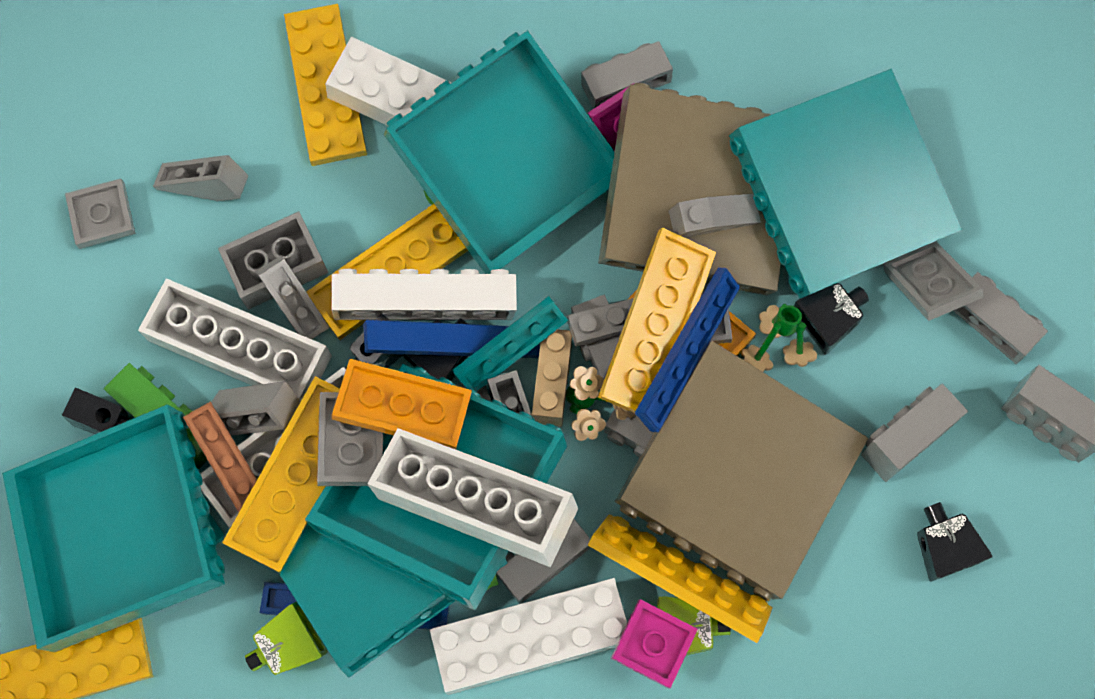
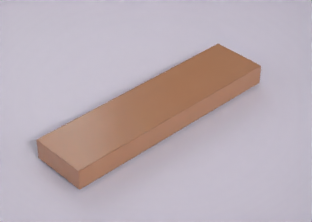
(221, 453)

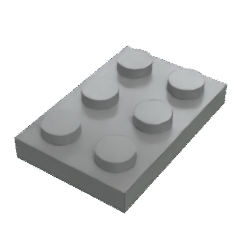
(933, 280)
(345, 451)

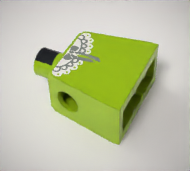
(705, 624)
(286, 642)

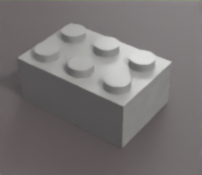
(252, 252)
(1054, 413)
(912, 431)

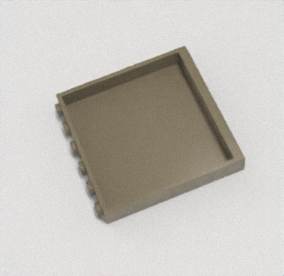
(674, 153)
(742, 472)

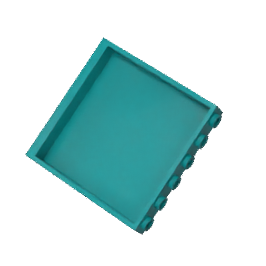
(504, 151)
(844, 182)
(112, 529)
(422, 548)
(356, 601)

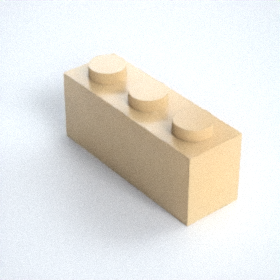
(552, 378)

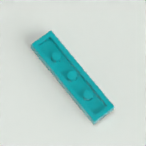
(510, 344)

